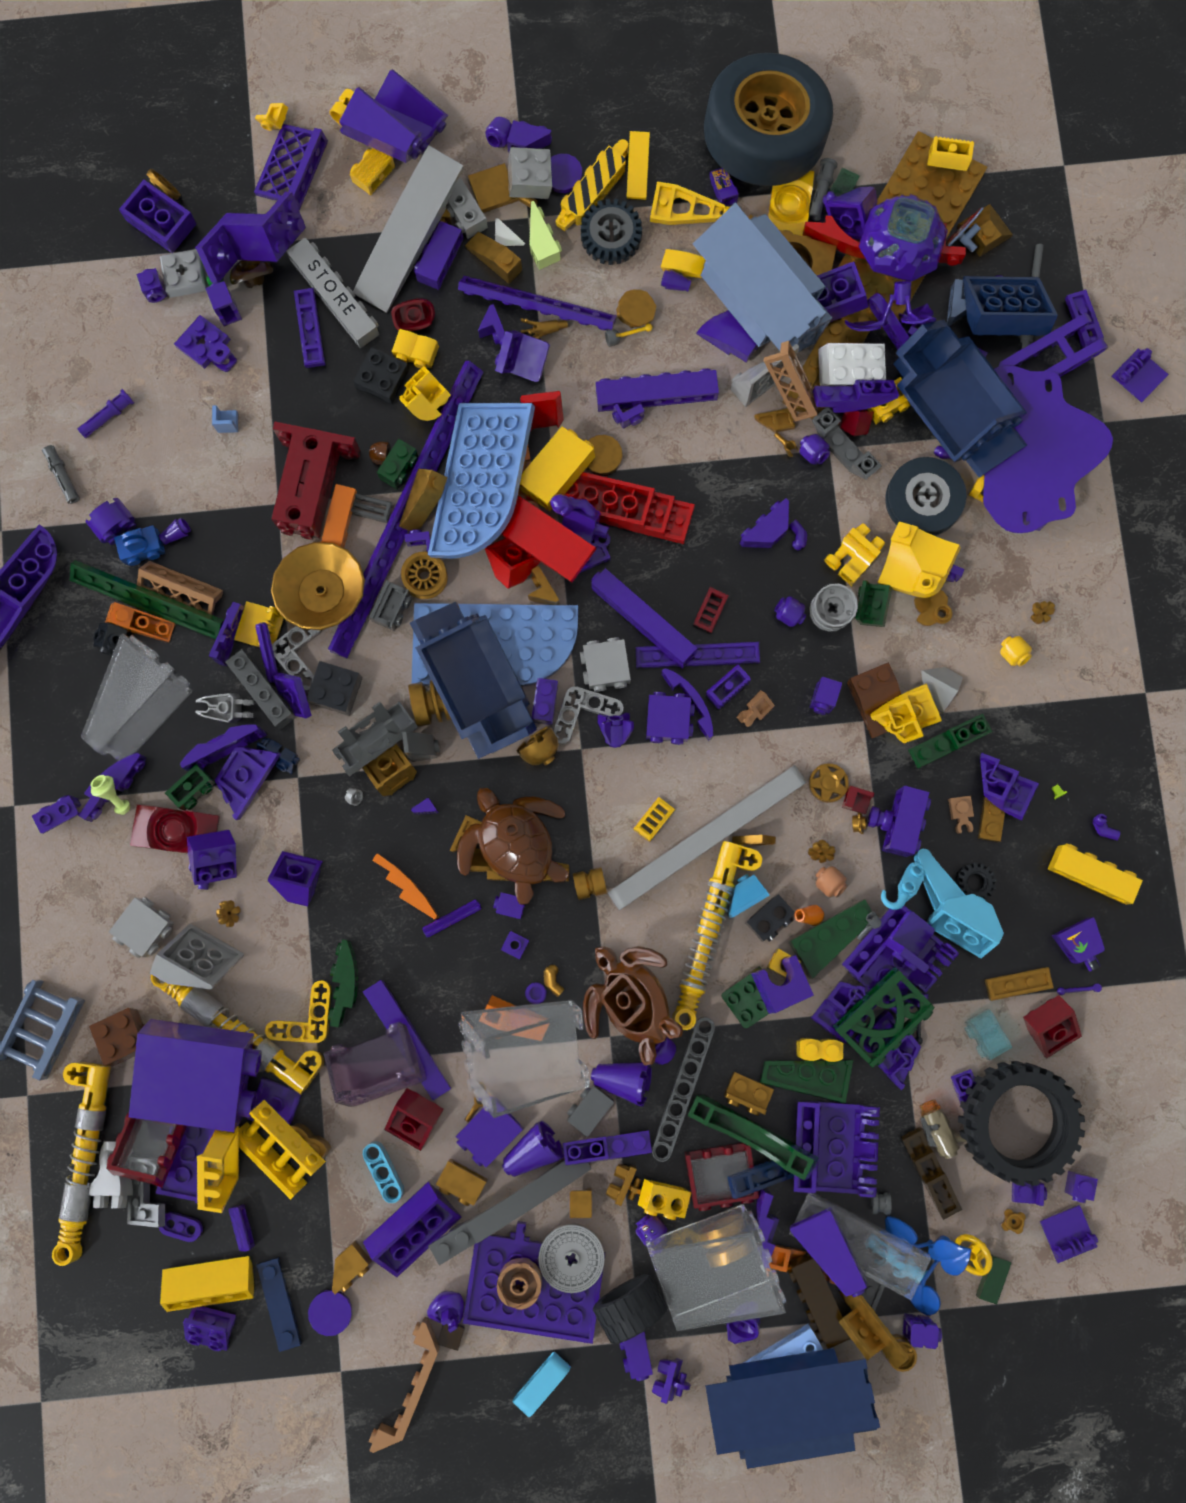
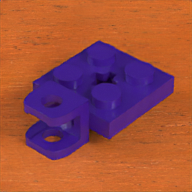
(214, 348)

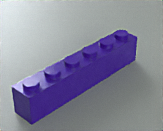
(657, 390)

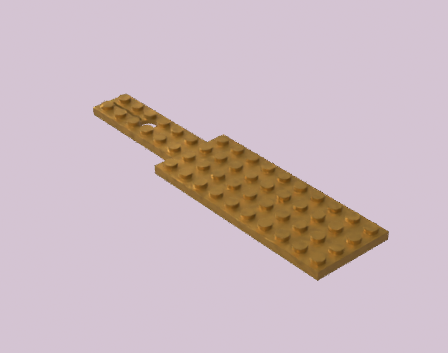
(941, 187)

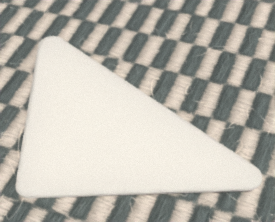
(505, 236)

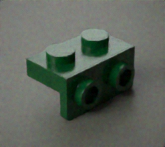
(873, 604)

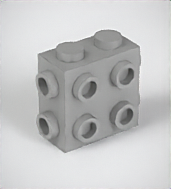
(605, 664)
(141, 927)

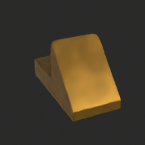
(545, 593)

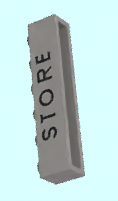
(333, 292)

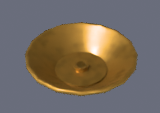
(316, 568)

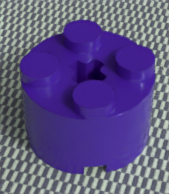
(110, 521)

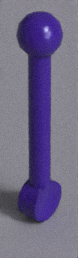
(1096, 988)

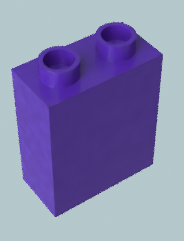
(193, 1075)

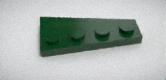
(813, 1078)

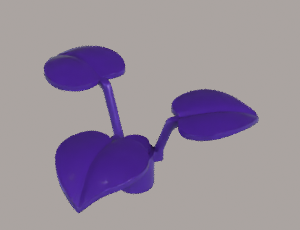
(902, 296)

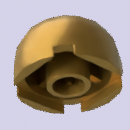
(540, 747)

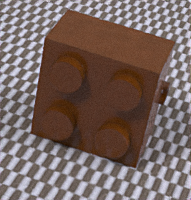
(117, 1036)

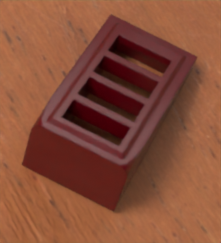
(721, 595)

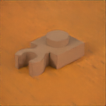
(961, 809)

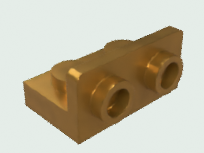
(748, 1093)

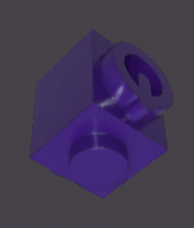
(152, 285)

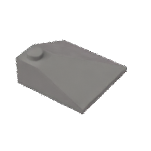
(755, 381)
(194, 959)

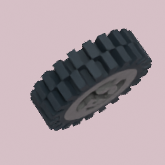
(597, 237)

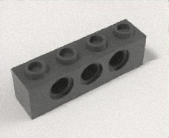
(260, 689)

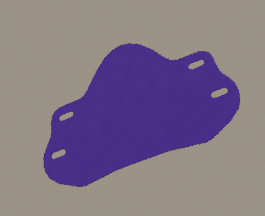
(1058, 453)

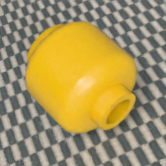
(1016, 651)

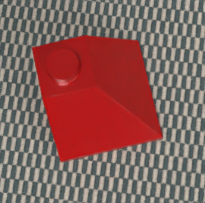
(510, 563)

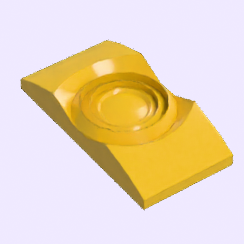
(791, 204)

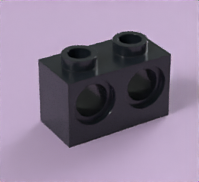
(766, 914)

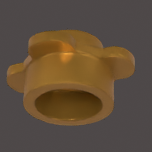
(859, 823)
(1019, 1219)

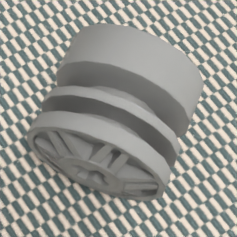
(842, 599)

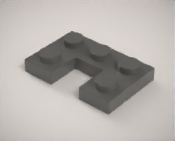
(141, 1210)

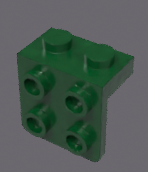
(745, 1001)

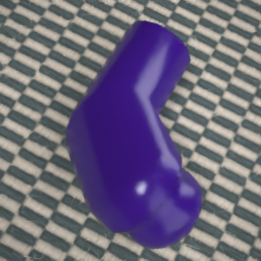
(1102, 828)

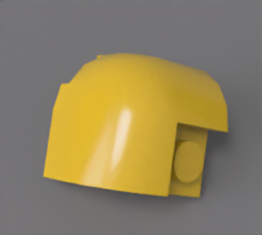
(424, 395)

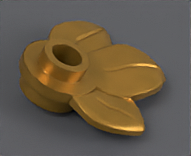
(930, 607)

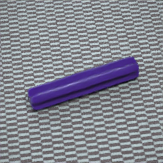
(266, 650)
(451, 918)

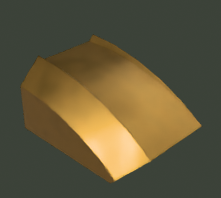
(390, 771)

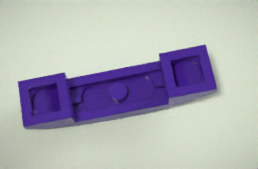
(674, 681)

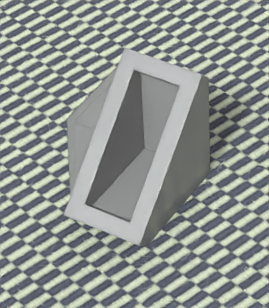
(942, 685)

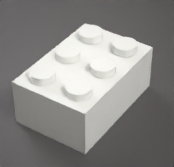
(846, 362)

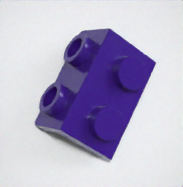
(57, 813)

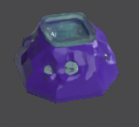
(903, 238)

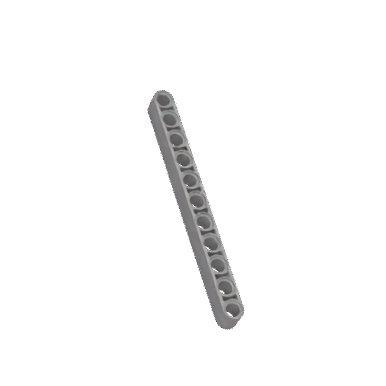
(707, 837)

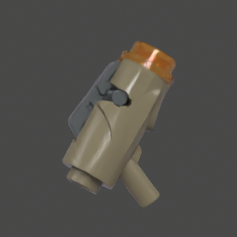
(938, 1129)

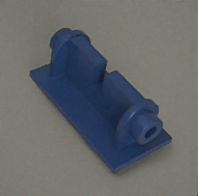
(287, 757)

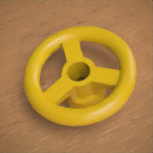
(978, 1252)

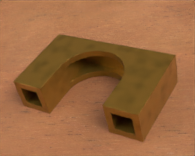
(815, 253)

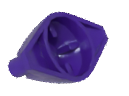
(743, 1330)

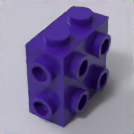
(669, 718)

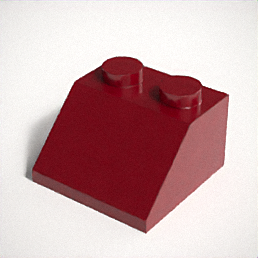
(1053, 1026)
(413, 1119)

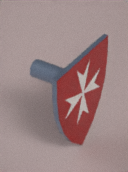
(965, 238)

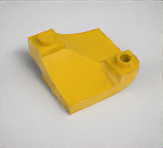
(917, 561)

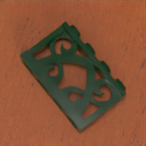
(885, 986)

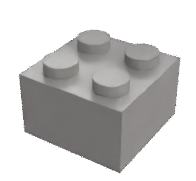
(529, 173)

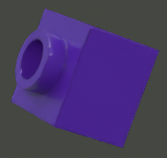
(523, 943)

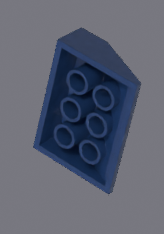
(1008, 306)

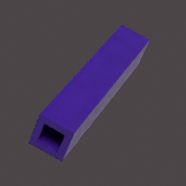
(643, 618)

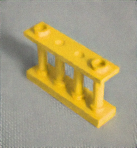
(268, 1160)

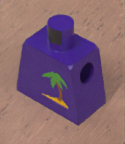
(1081, 943)

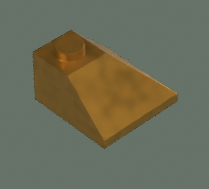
(992, 230)

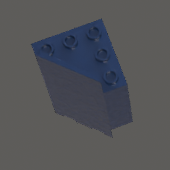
(960, 397)
(473, 678)
(791, 1408)

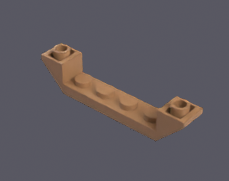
(387, 1435)

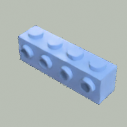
(798, 1342)

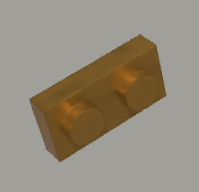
(991, 822)

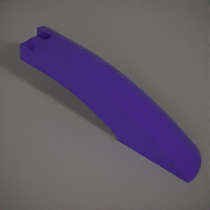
(24, 579)

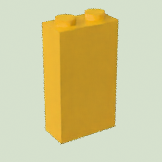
(556, 467)

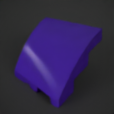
(1005, 787)
(836, 1005)
(897, 1061)
(765, 1220)

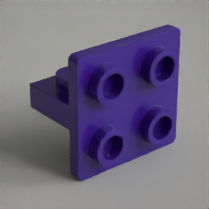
(209, 1328)

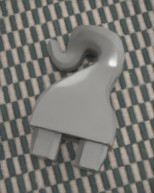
(109, 1185)

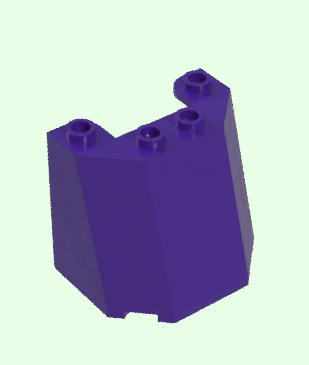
(396, 121)

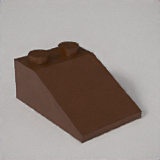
(872, 691)

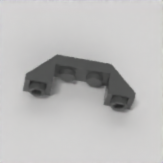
(842, 447)

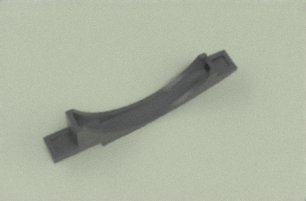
(496, 1217)

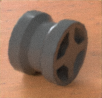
(881, 1203)

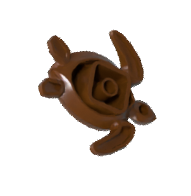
(513, 842)
(631, 999)

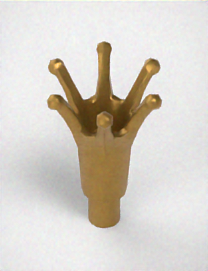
(545, 327)

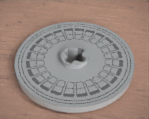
(554, 1263)

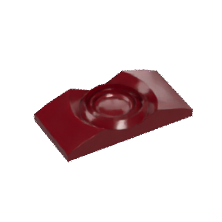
(169, 828)

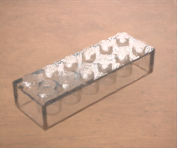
(877, 1252)

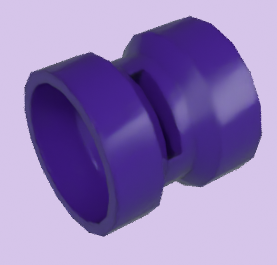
(880, 818)

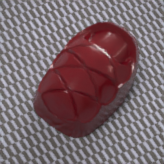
(413, 314)

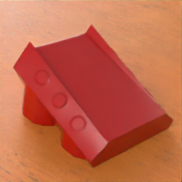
(547, 409)

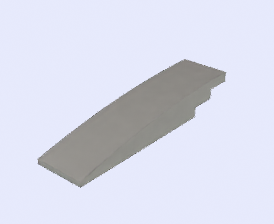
(408, 229)

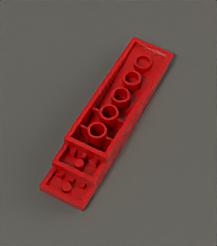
(634, 507)
(547, 540)

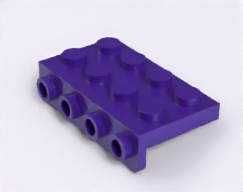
(182, 1176)

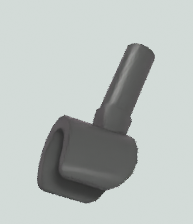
(873, 922)

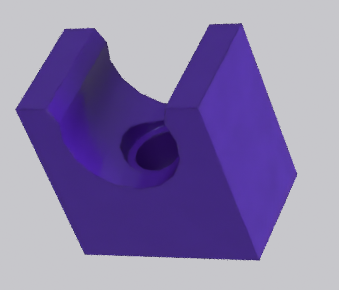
(788, 993)

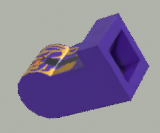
(723, 187)

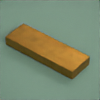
(1019, 983)

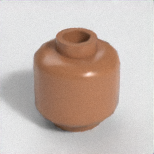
(831, 881)

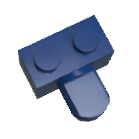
(139, 545)

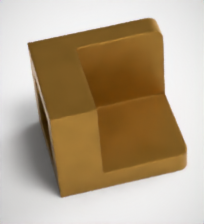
(581, 1203)

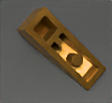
(495, 256)
(422, 499)

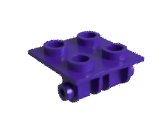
(1140, 374)
(1068, 1234)

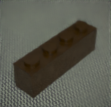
(819, 1300)

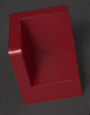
(857, 422)
(857, 800)

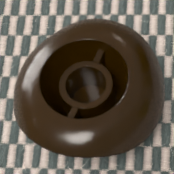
(250, 272)

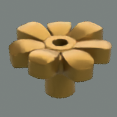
(1042, 611)
(821, 851)
(227, 913)

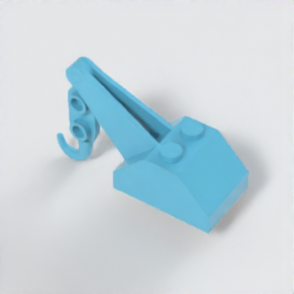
(957, 916)

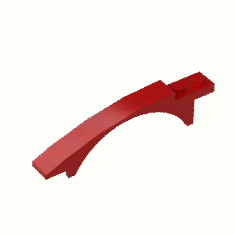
(832, 234)

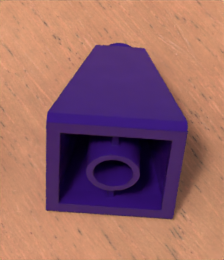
(852, 210)

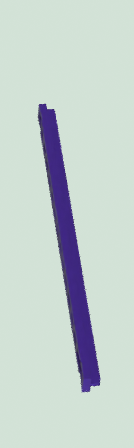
(393, 534)

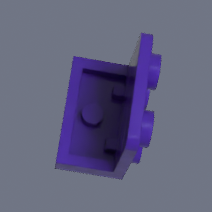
(522, 355)
(909, 940)

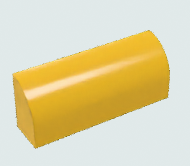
(207, 1284)

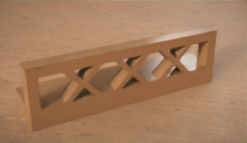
(798, 378)
(175, 581)

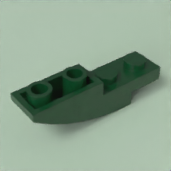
(950, 741)
(346, 974)

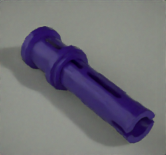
(112, 408)

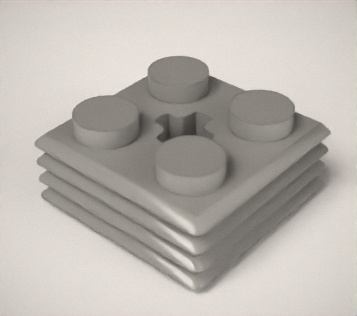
(194, 274)

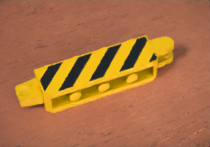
(594, 185)

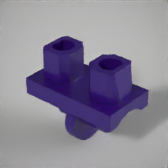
(667, 1389)

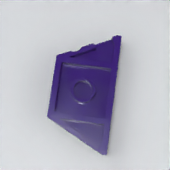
(243, 776)

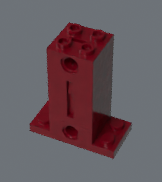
(308, 477)

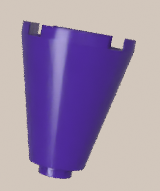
(624, 1080)
(533, 1151)

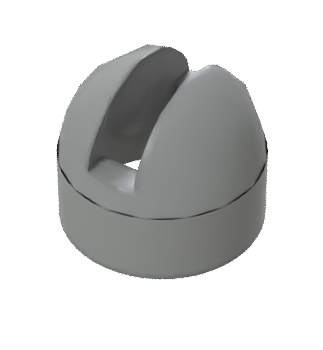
(357, 798)

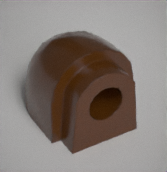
(379, 452)

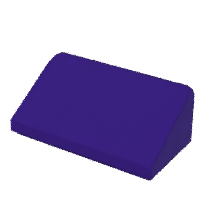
(241, 1227)

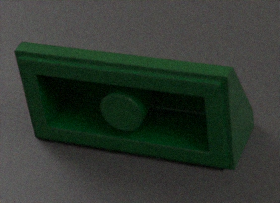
(993, 1282)

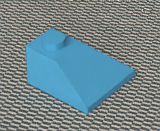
(746, 894)

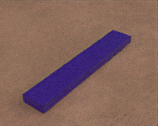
(706, 655)

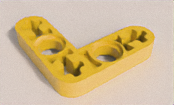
(307, 1027)

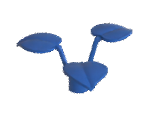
(943, 1250)

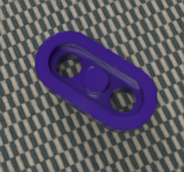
(181, 1227)

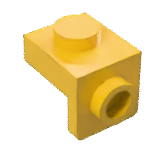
(274, 118)

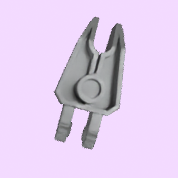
(227, 707)

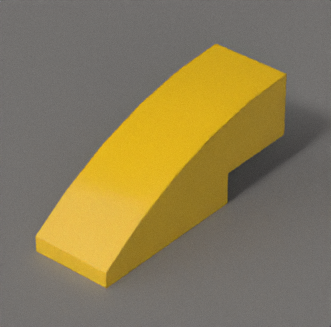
(638, 165)

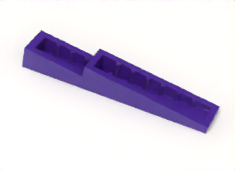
(389, 1013)

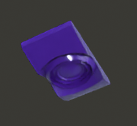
(222, 746)

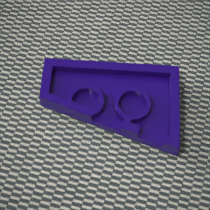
(225, 640)

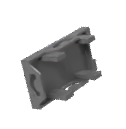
(367, 745)

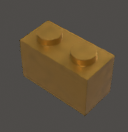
(461, 1182)

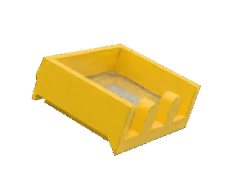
(218, 1171)

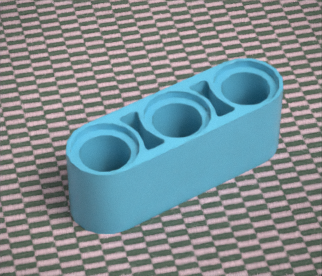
(383, 1183)
(541, 1384)

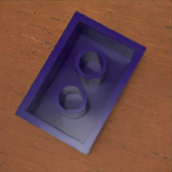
(158, 216)
(907, 821)

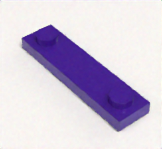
(309, 328)

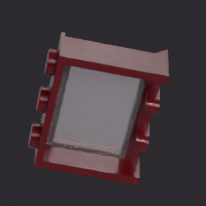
(145, 1150)
(709, 1173)

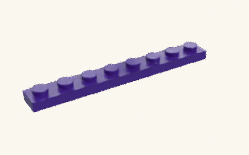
(537, 302)

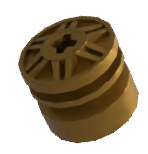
(426, 703)

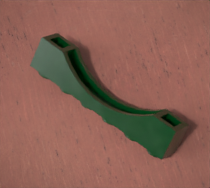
(778, 1149)

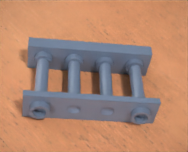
(52, 1046)

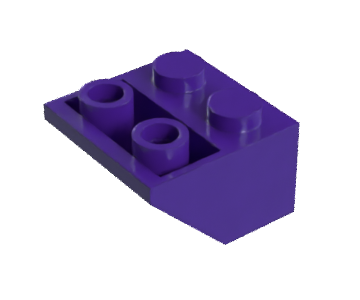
(212, 857)

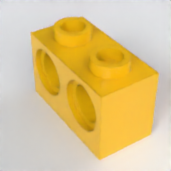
(665, 1195)

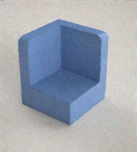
(224, 420)

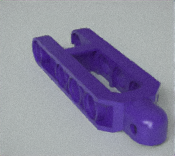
(1059, 337)

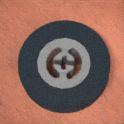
(932, 477)

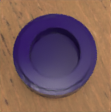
(535, 993)

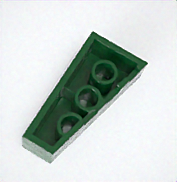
(825, 941)

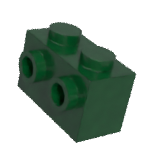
(398, 464)
(191, 788)

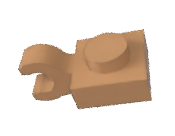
(758, 708)

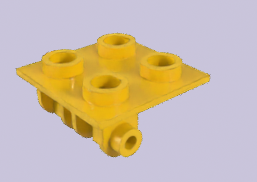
(257, 614)

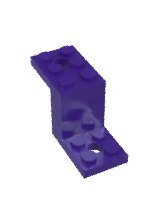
(251, 237)

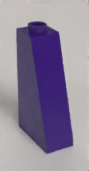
(829, 1248)

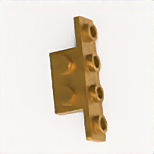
(869, 1331)

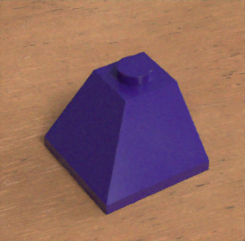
(295, 877)

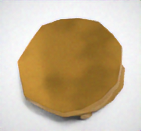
(636, 308)

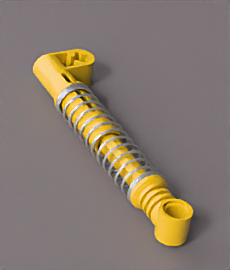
(710, 926)

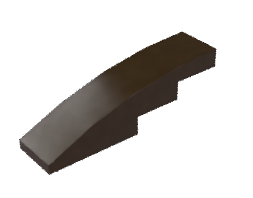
(931, 1173)

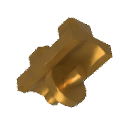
(618, 1193)

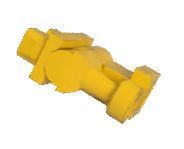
(859, 549)

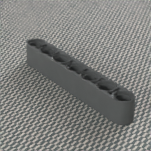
(683, 1099)

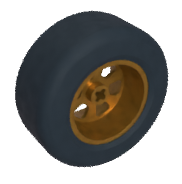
(774, 86)

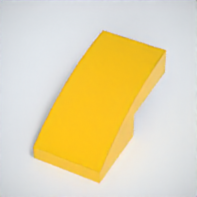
(687, 263)

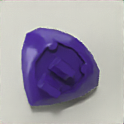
(447, 1309)

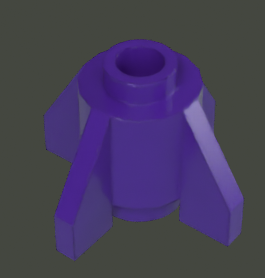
(616, 728)

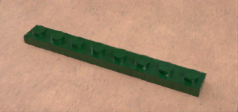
(145, 599)

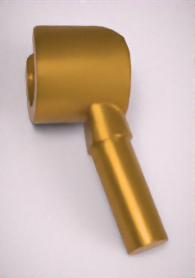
(788, 445)
(475, 1107)

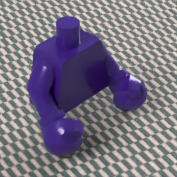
(579, 517)

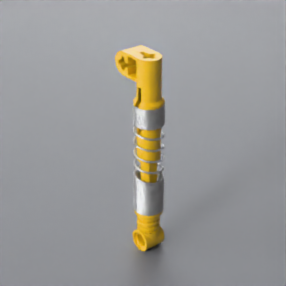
(209, 1011)
(88, 1124)

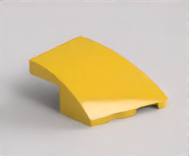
(908, 714)

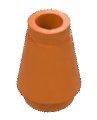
(810, 915)

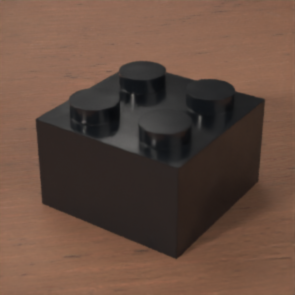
(334, 688)

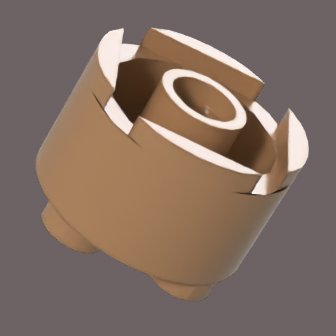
(515, 1295)

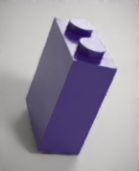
(488, 1136)

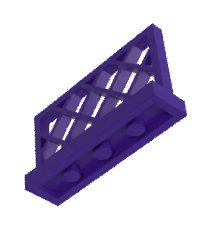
(304, 168)

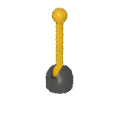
(613, 336)

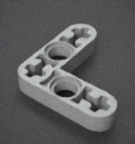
(290, 654)
(582, 703)

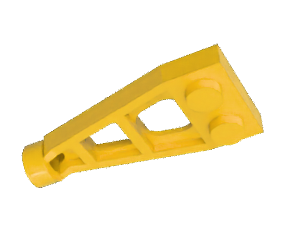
(664, 200)

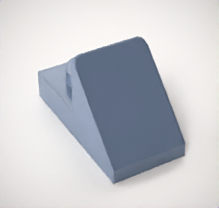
(957, 303)

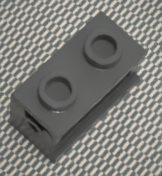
(390, 606)
(590, 1110)

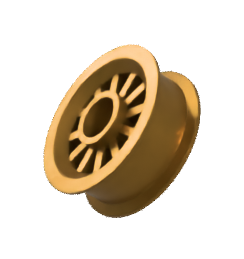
(407, 569)

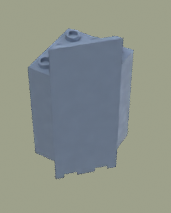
(762, 280)

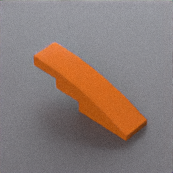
(339, 515)
(410, 892)

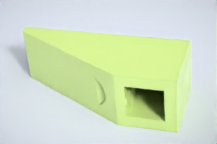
(542, 245)

